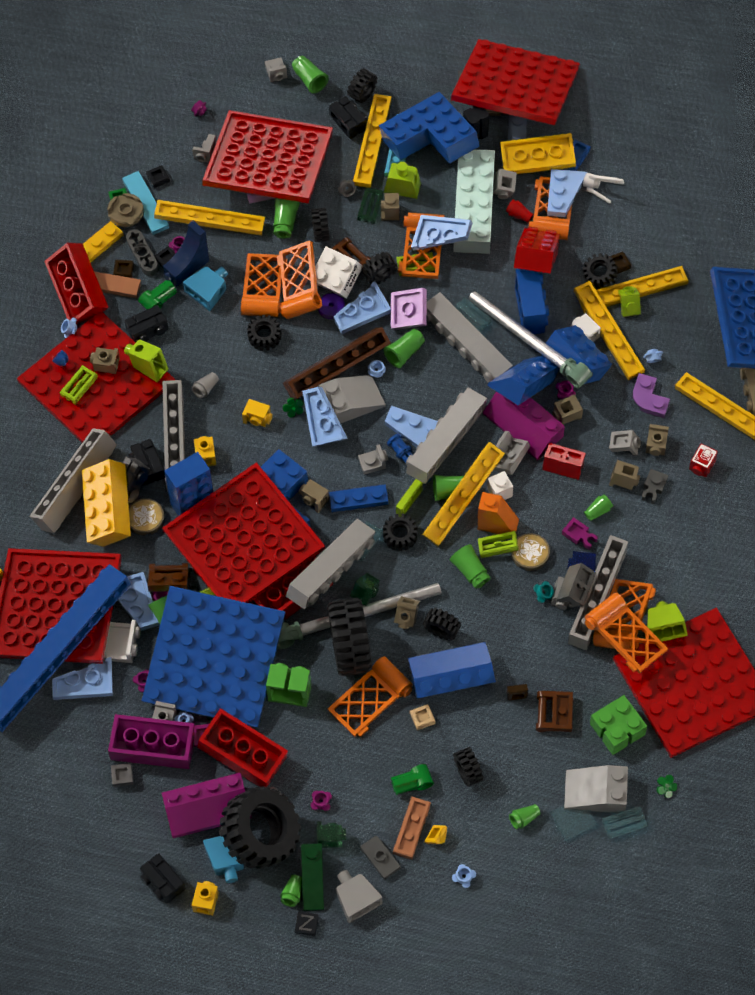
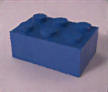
(531, 300)
(574, 344)

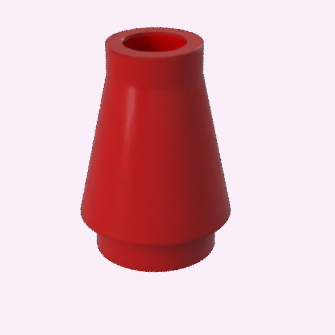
(519, 211)

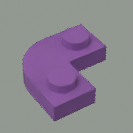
(645, 398)

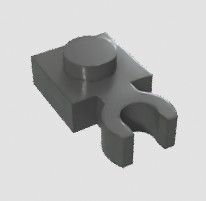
(654, 484)

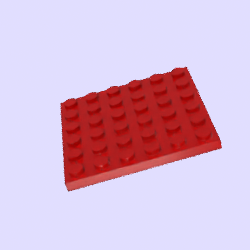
(515, 81)
(268, 156)
(110, 399)
(244, 537)
(39, 590)
(695, 686)

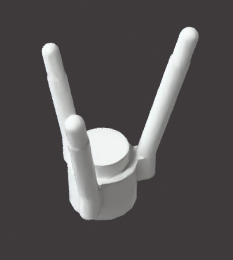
(593, 181)

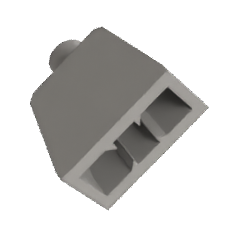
(356, 895)

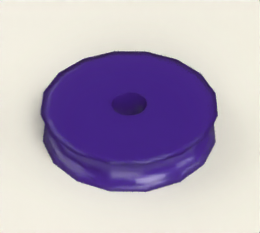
(334, 300)

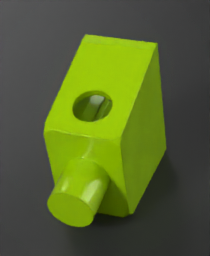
(403, 180)
(147, 359)
(666, 621)

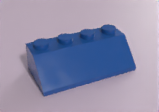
(525, 379)
(451, 670)

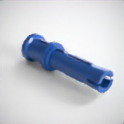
(404, 451)

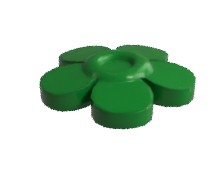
(293, 406)
(667, 786)

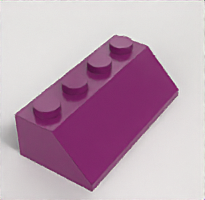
(525, 422)
(151, 741)
(200, 804)

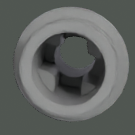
(204, 385)

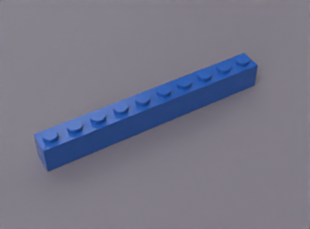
(60, 642)

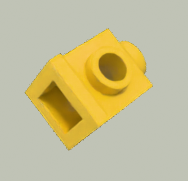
(257, 413)

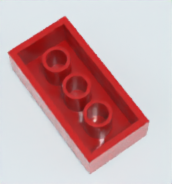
(537, 250)
(242, 748)

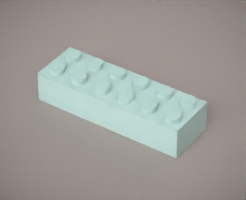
(475, 199)

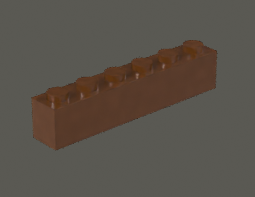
(337, 362)

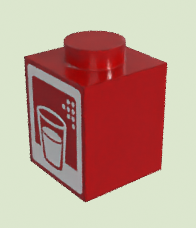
(703, 460)

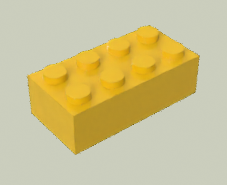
(106, 503)

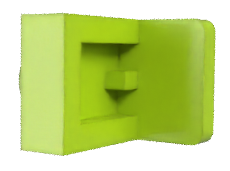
(630, 301)

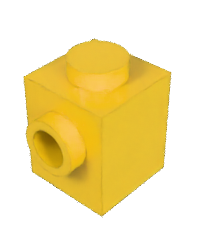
(205, 447)
(205, 898)

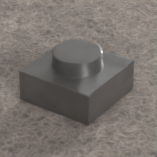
(122, 775)

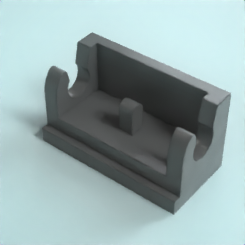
(576, 585)

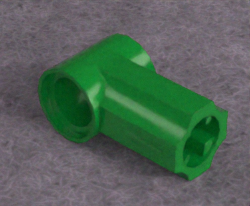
(158, 295)
(417, 778)

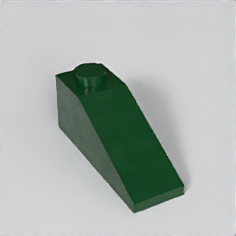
(312, 877)

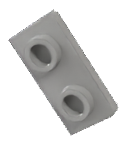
(514, 452)

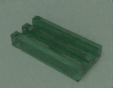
(367, 217)

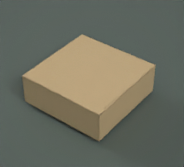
(422, 717)

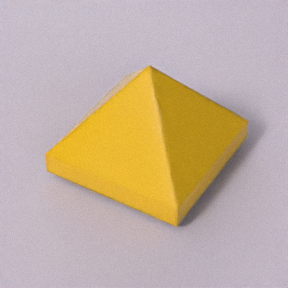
(436, 835)

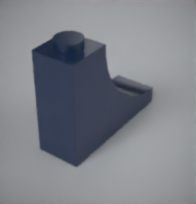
(190, 256)

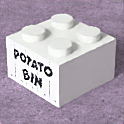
(337, 272)

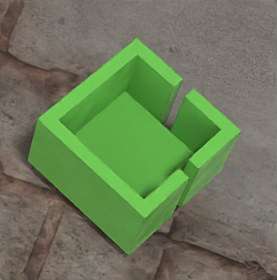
(288, 685)
(618, 720)

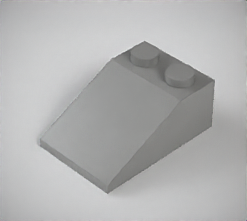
(353, 396)
(597, 788)

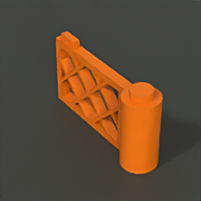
(411, 222)
(560, 225)
(304, 301)
(261, 303)
(611, 611)
(599, 640)
(389, 678)

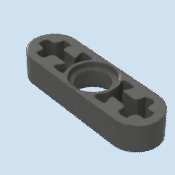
(141, 260)

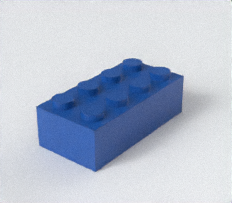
(188, 483)

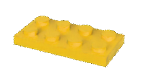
(538, 153)

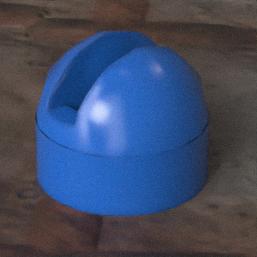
(61, 358)

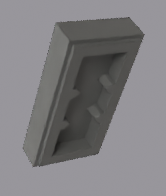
(380, 857)

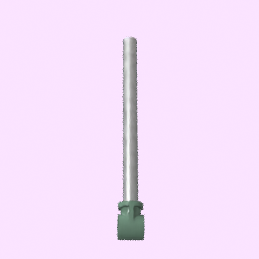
(575, 373)
(296, 632)

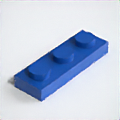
(358, 498)

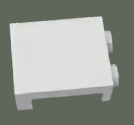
(122, 641)

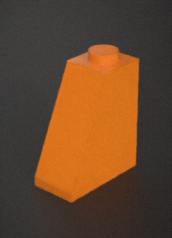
(496, 515)

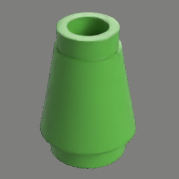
(599, 507)
(521, 817)
(291, 893)

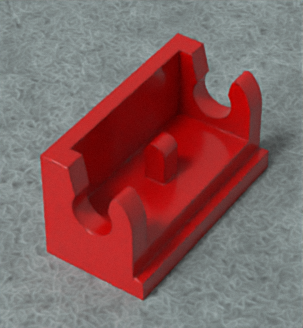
(563, 461)

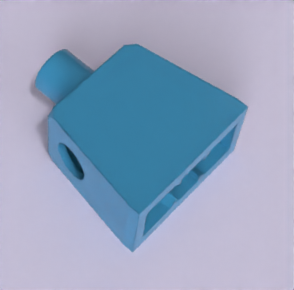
(206, 286)
(221, 860)

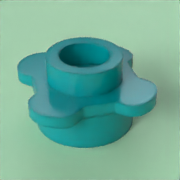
(548, 589)

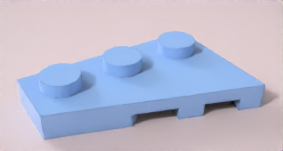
(562, 191)
(439, 231)
(365, 309)
(321, 418)
(409, 425)
(136, 601)
(86, 683)

